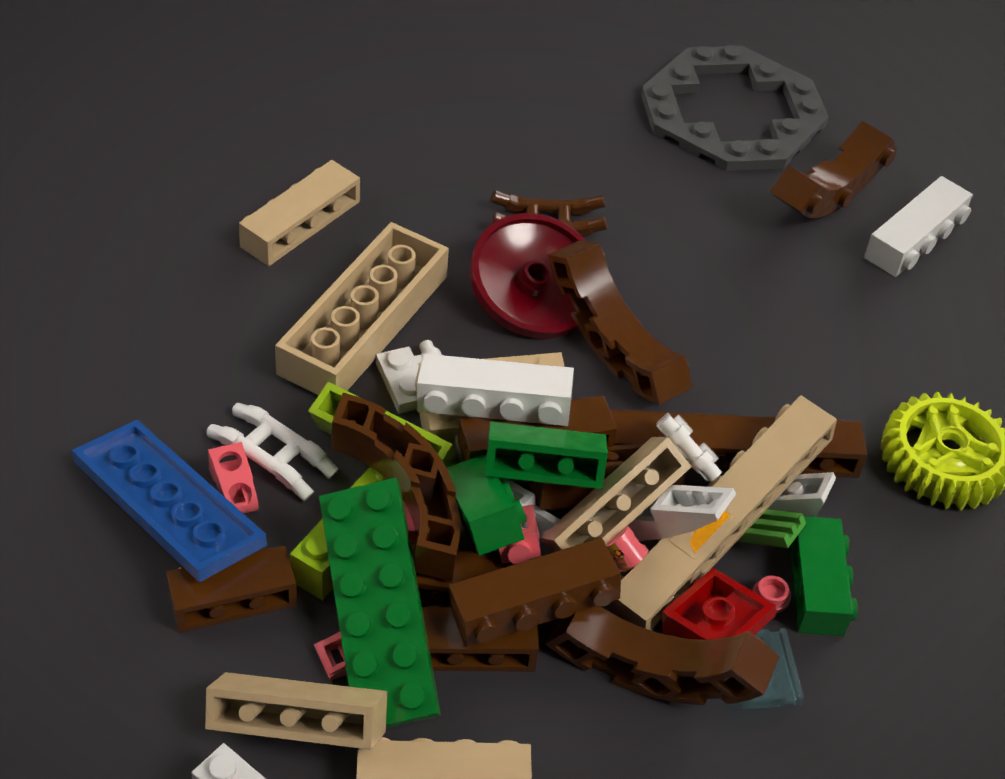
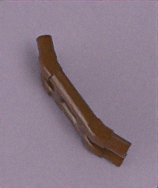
(562, 207)

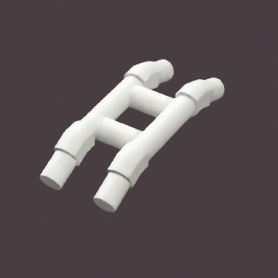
(274, 464)

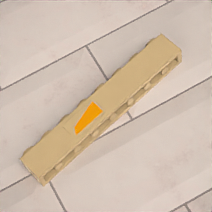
(758, 479)

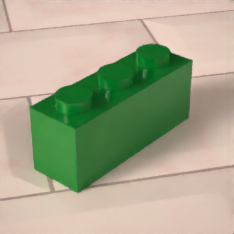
(546, 455)
(486, 506)
(822, 578)

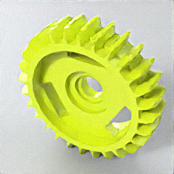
(940, 473)

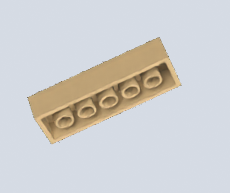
(362, 310)

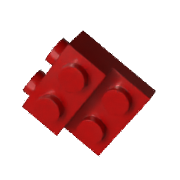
(716, 609)

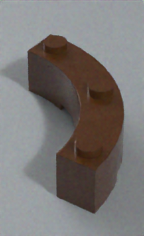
(837, 182)
(613, 329)
(426, 486)
(663, 664)

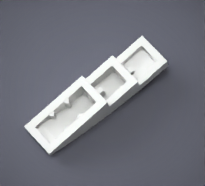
(681, 511)

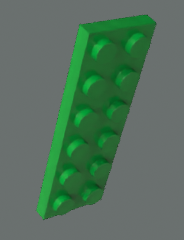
(379, 599)

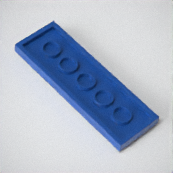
(169, 500)

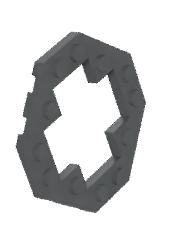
(702, 138)

